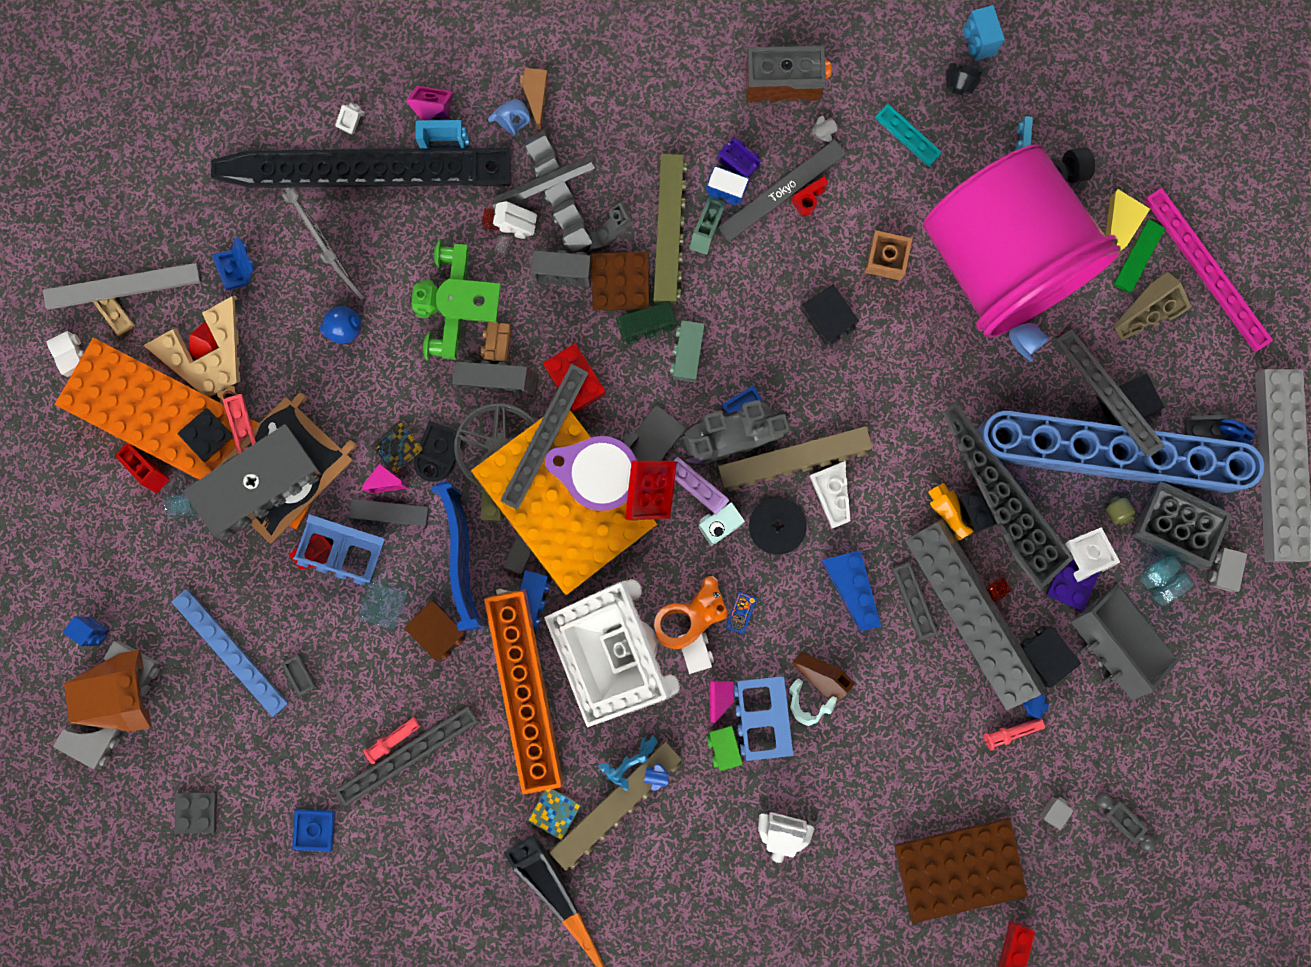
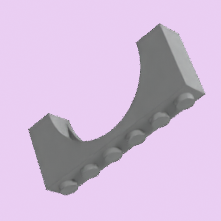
(95, 747)

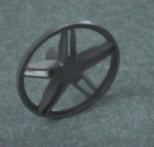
(492, 443)

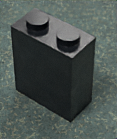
(829, 315)
(1049, 655)

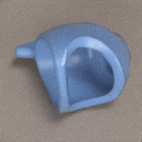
(507, 112)
(1027, 339)

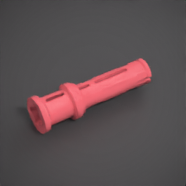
(1005, 735)
(384, 745)

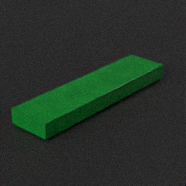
(1139, 256)

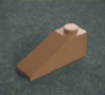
(535, 88)

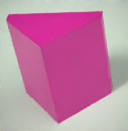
(383, 481)

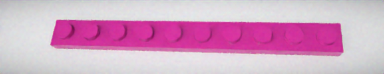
(1208, 270)

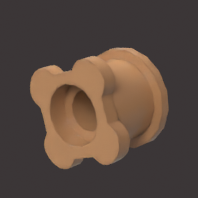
(229, 391)

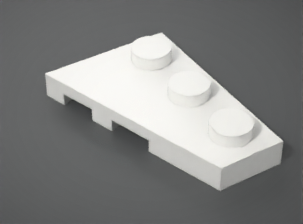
(832, 492)

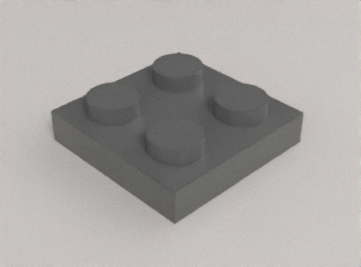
(195, 812)

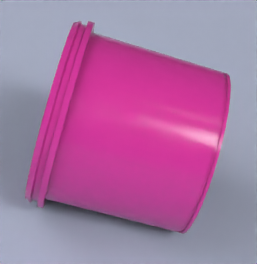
(1018, 239)

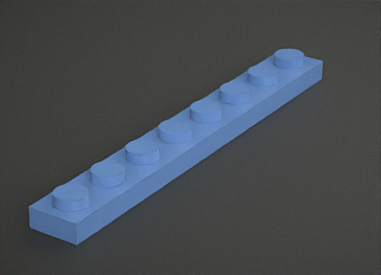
(230, 652)

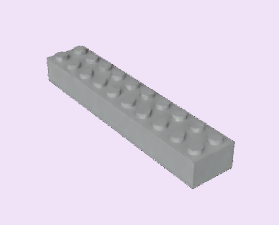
(1286, 467)

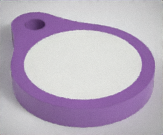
(594, 471)

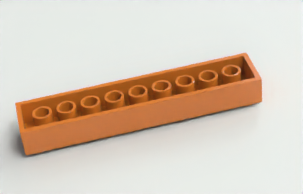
(524, 691)

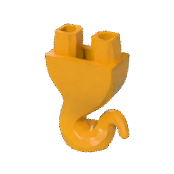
(948, 506)

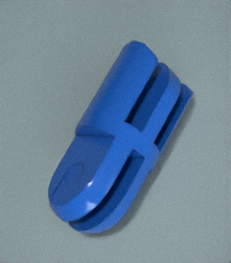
(1237, 431)

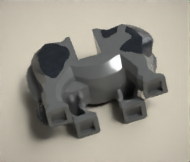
(734, 432)

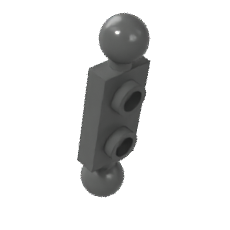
(1126, 822)

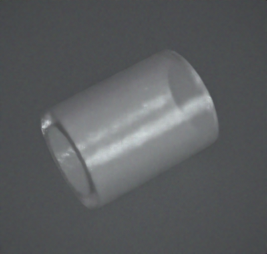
(502, 245)

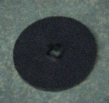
(788, 515)

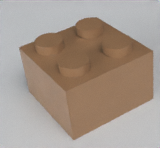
(888, 255)

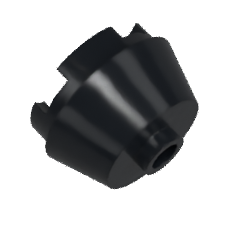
(962, 79)

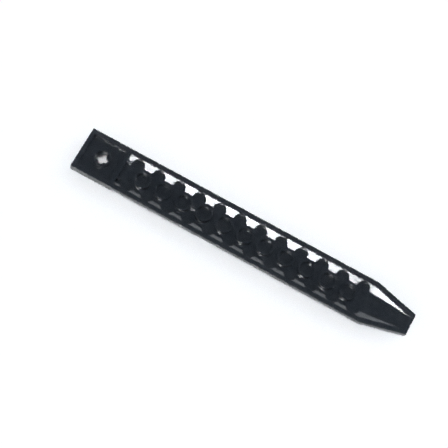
(365, 167)

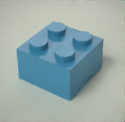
(983, 33)

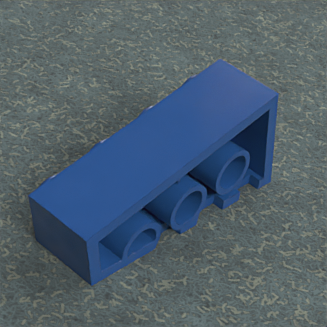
(852, 584)

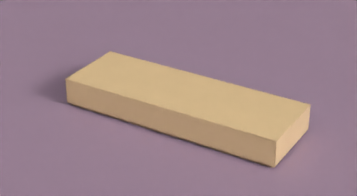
(115, 316)

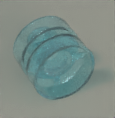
(1163, 575)

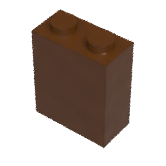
(435, 631)

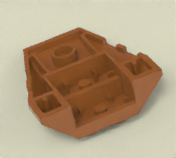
(109, 695)

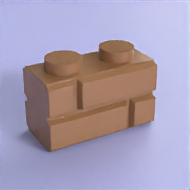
(497, 342)

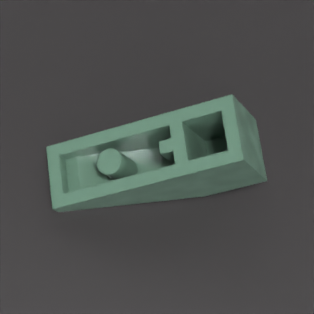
(707, 225)

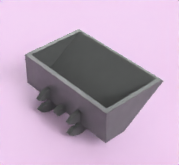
(1124, 643)

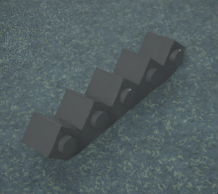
(561, 196)

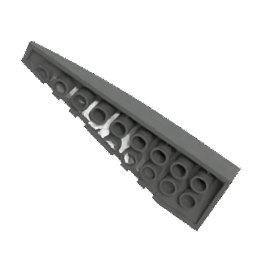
(1022, 525)

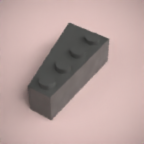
(495, 377)

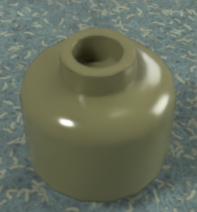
(1120, 511)

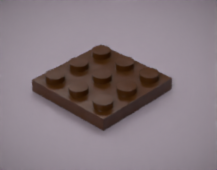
(620, 281)

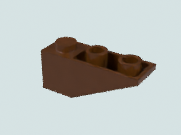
(825, 677)

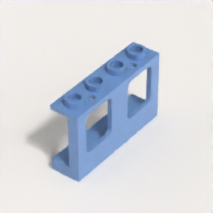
(343, 539)
(775, 717)

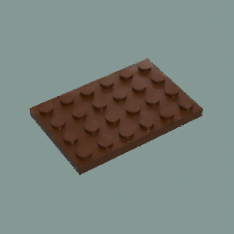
(960, 870)

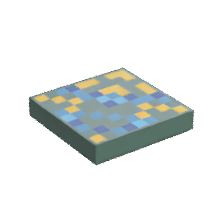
(554, 813)

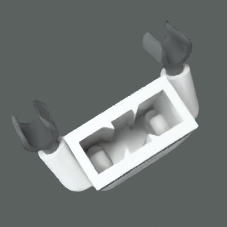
(784, 834)

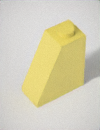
(1124, 217)

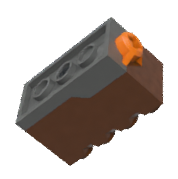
(786, 73)

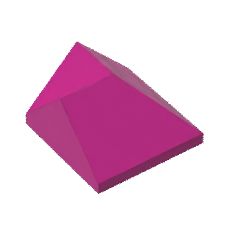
(430, 102)
(720, 698)

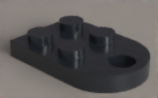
(437, 452)

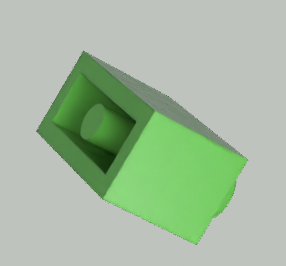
(724, 747)

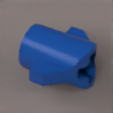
(1036, 707)
(656, 776)

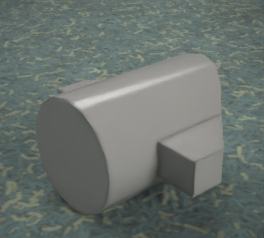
(824, 128)

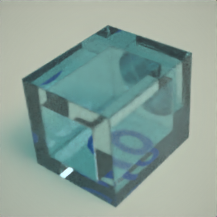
(178, 506)

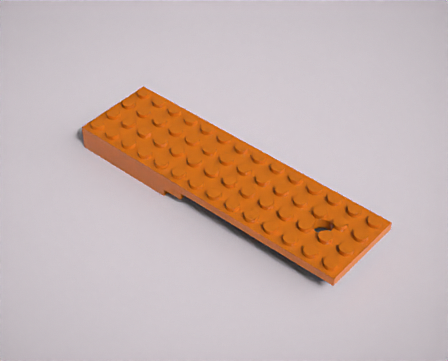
(143, 408)

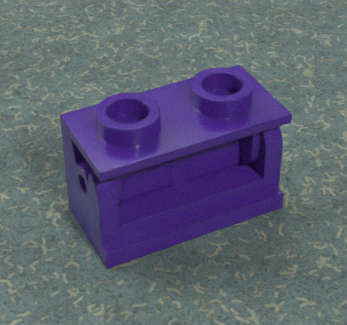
(739, 158)

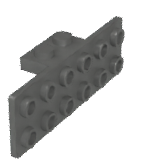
(654, 436)

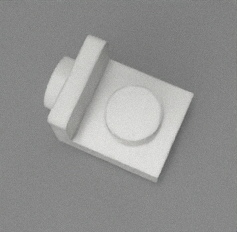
(349, 117)

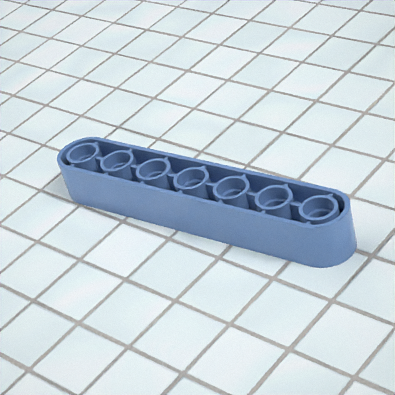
(1098, 459)

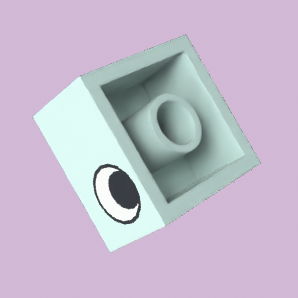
(720, 524)

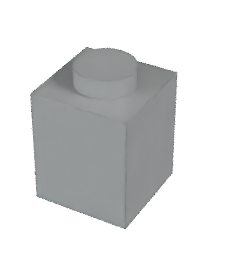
(1056, 812)

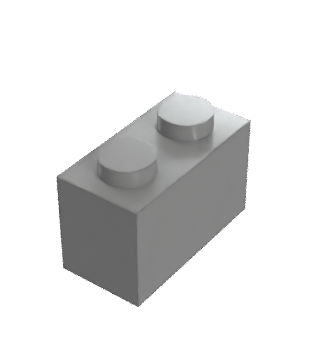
(1227, 570)

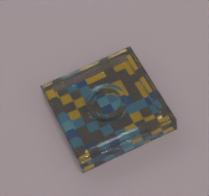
(397, 447)

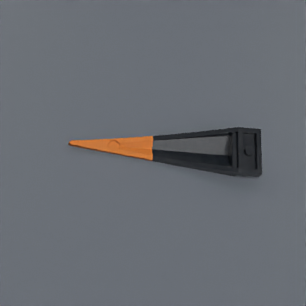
(539, 871)

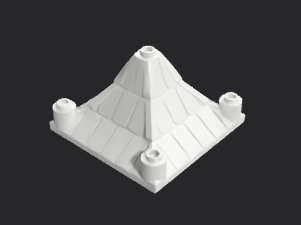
(609, 654)

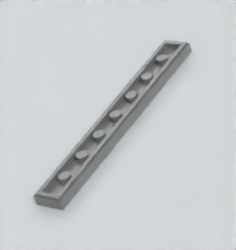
(121, 286)

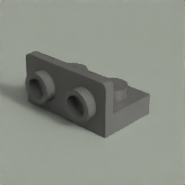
(1205, 426)

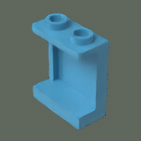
(441, 131)

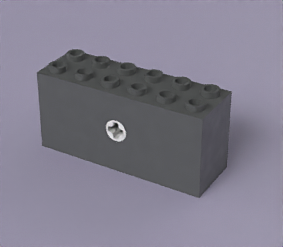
(228, 496)

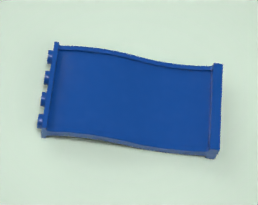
(459, 557)

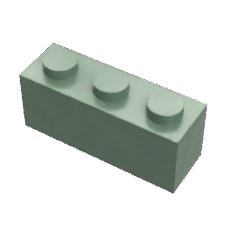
(687, 351)

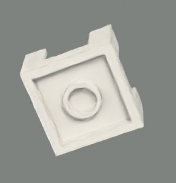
(1092, 553)

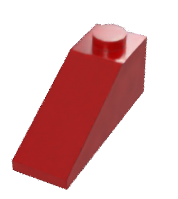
(141, 468)

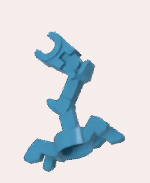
(616, 775)

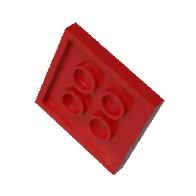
(650, 490)

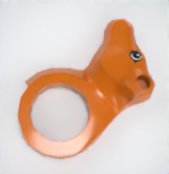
(703, 611)

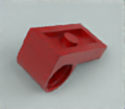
(808, 195)

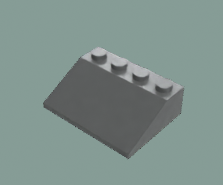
(1182, 525)

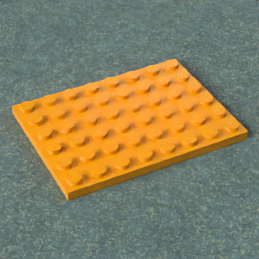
(557, 529)

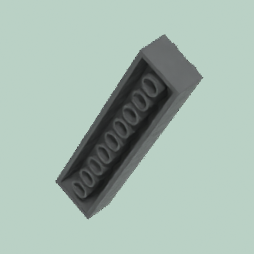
(975, 615)

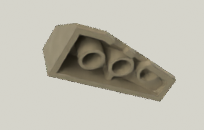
(1159, 301)

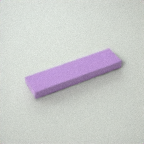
(699, 487)

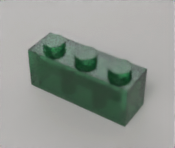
(646, 323)

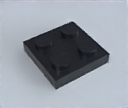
(205, 435)

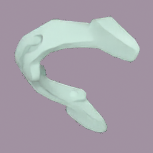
(806, 718)

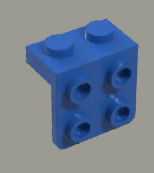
(234, 266)

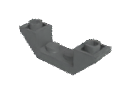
(610, 230)

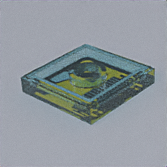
(382, 605)

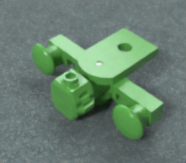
(454, 300)

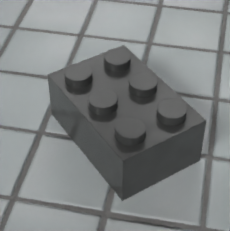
(561, 268)

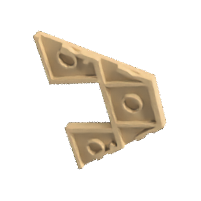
(213, 370)

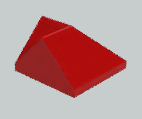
(202, 342)

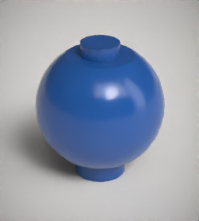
(341, 325)

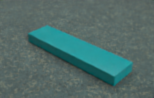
(908, 135)

